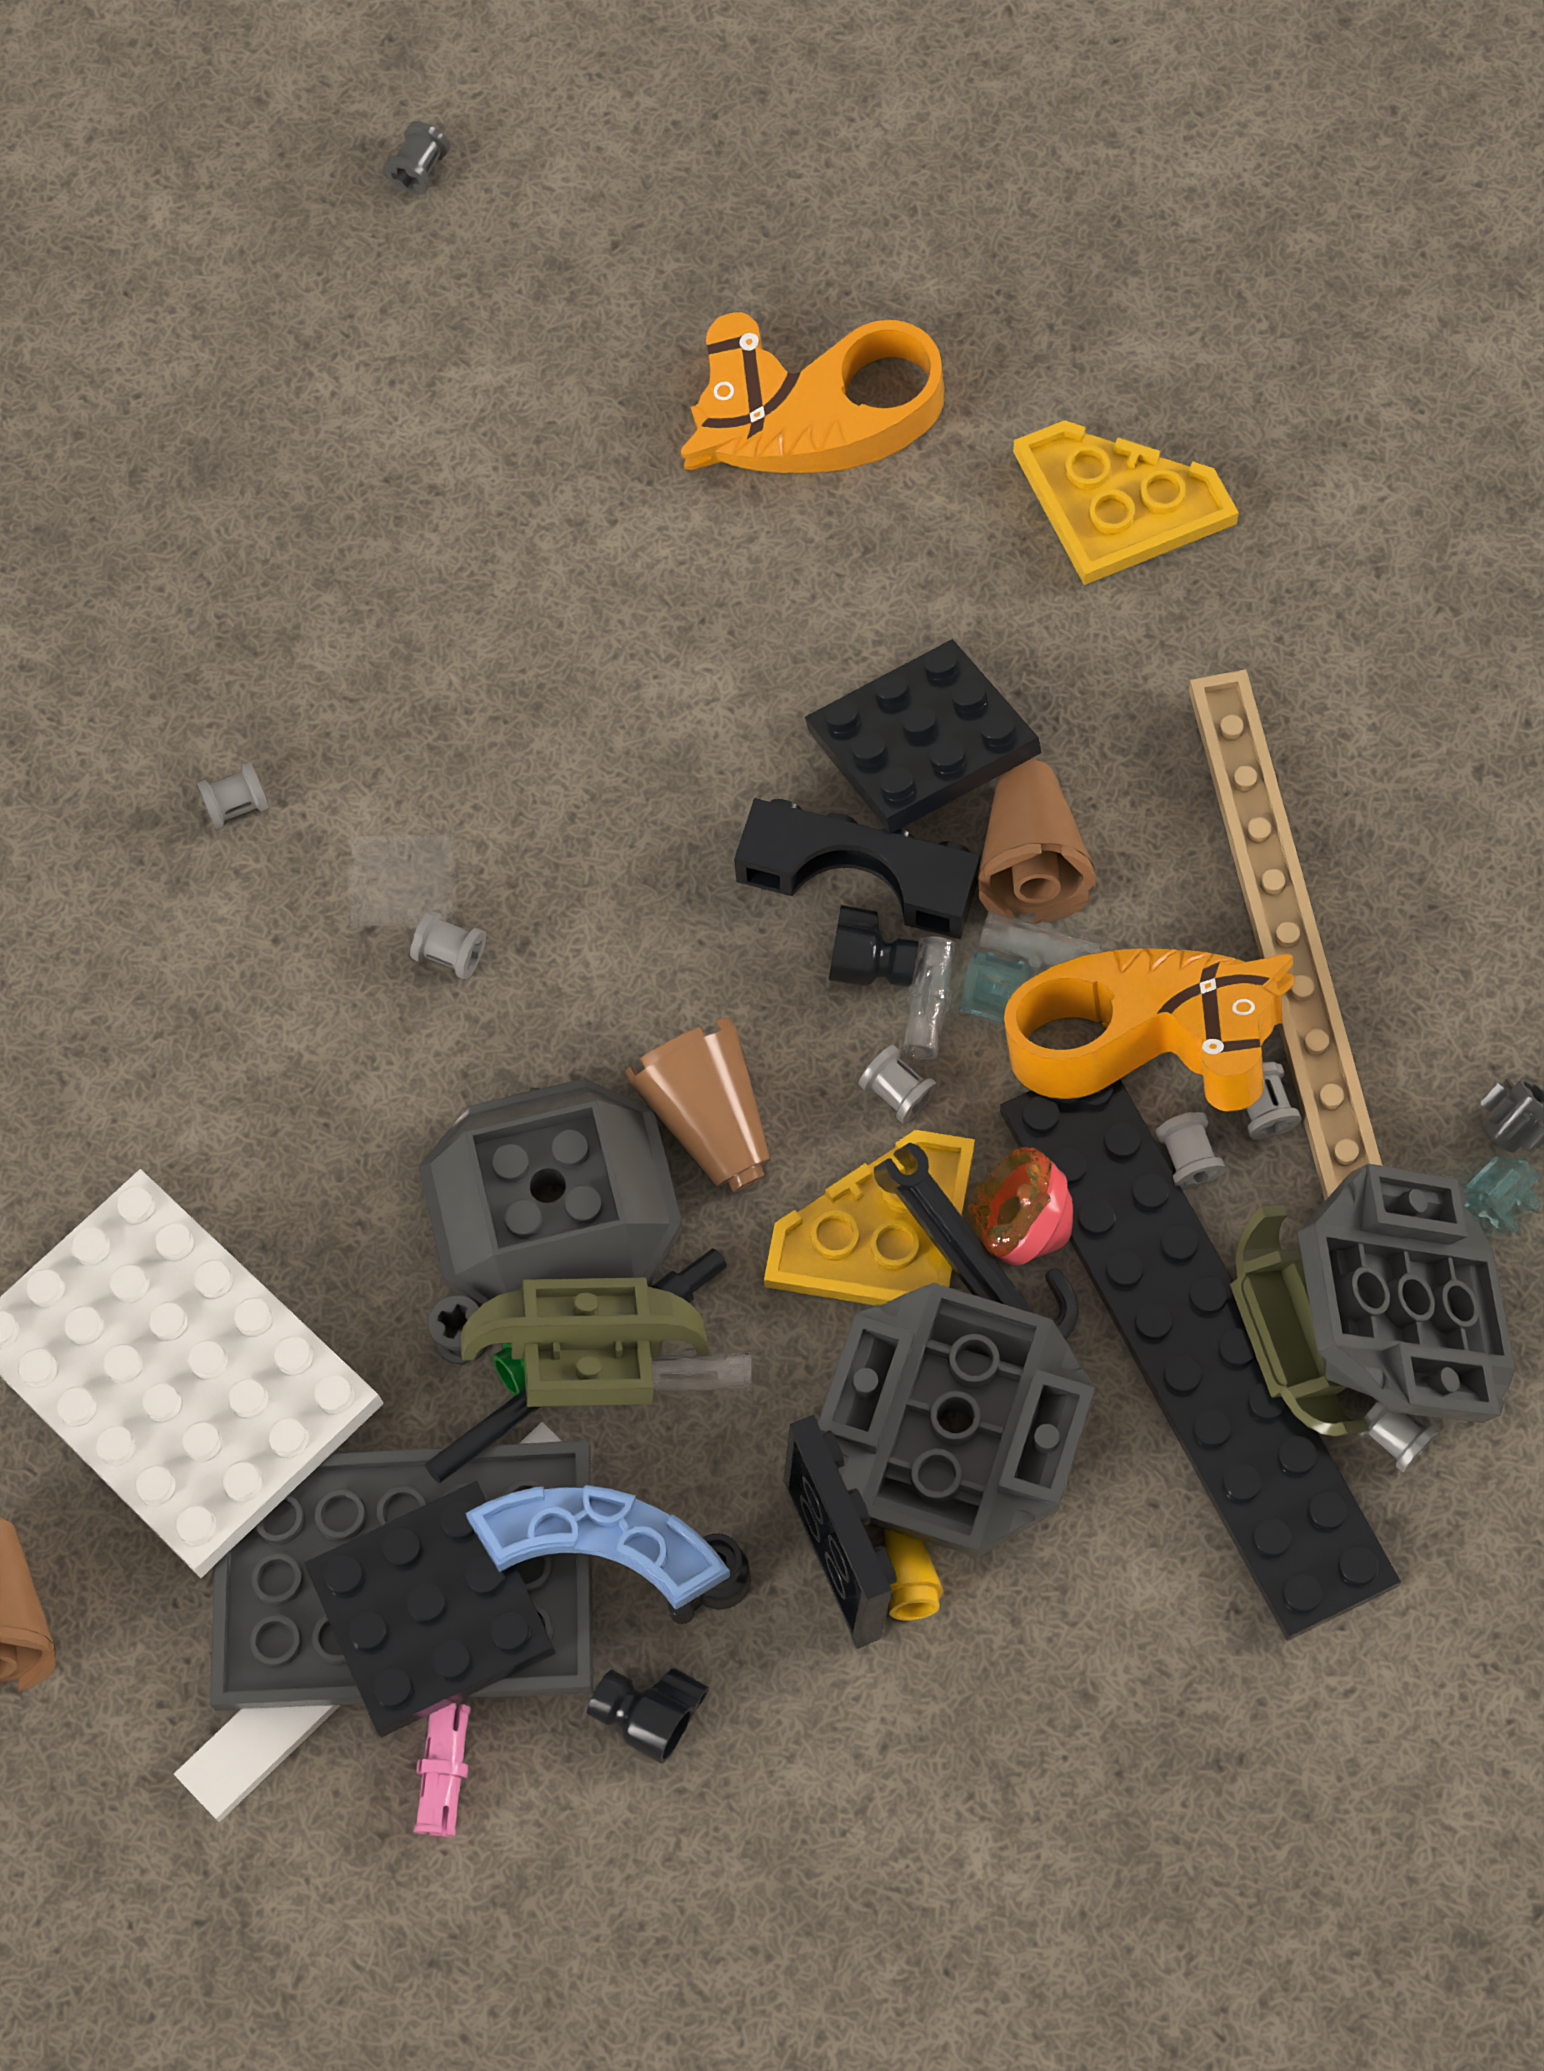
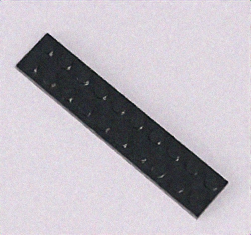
(1190, 1342)

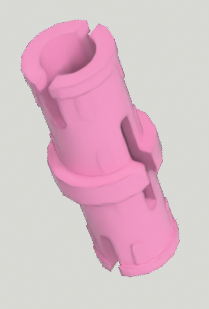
(442, 1771)

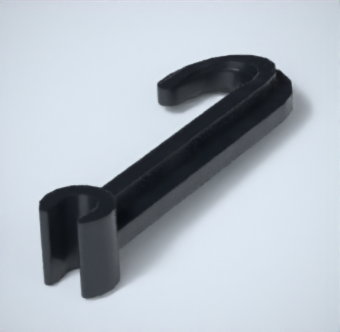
(959, 1242)

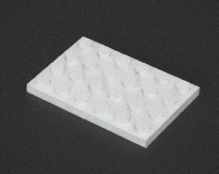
(175, 1372)

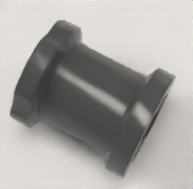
(417, 157)
(450, 1314)

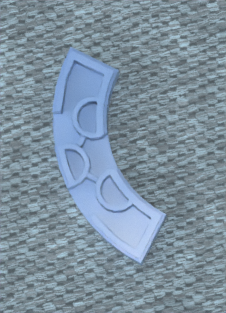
(602, 1525)

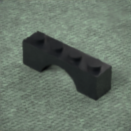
(790, 846)

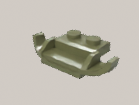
(1280, 1325)
(585, 1337)

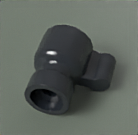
(863, 955)
(725, 1593)
(651, 1718)

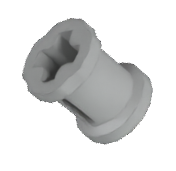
(233, 796)
(448, 944)
(898, 1084)
(1272, 1111)
(1190, 1150)
(1399, 1434)

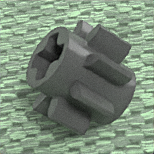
(1515, 1115)

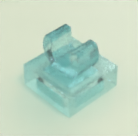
(991, 984)
(1499, 1188)

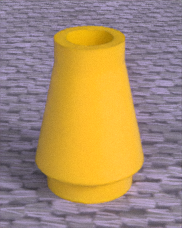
(917, 1584)

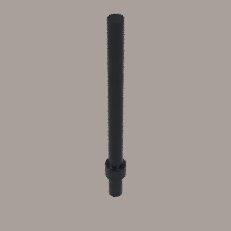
(516, 1409)

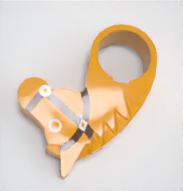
(803, 421)
(1151, 1003)

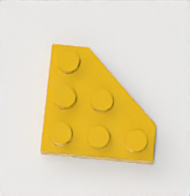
(1119, 498)
(864, 1240)

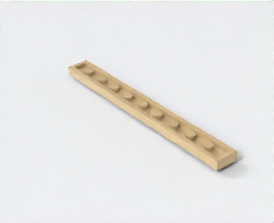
(1284, 924)

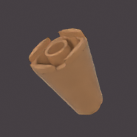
(1033, 849)
(707, 1102)
(25, 1638)

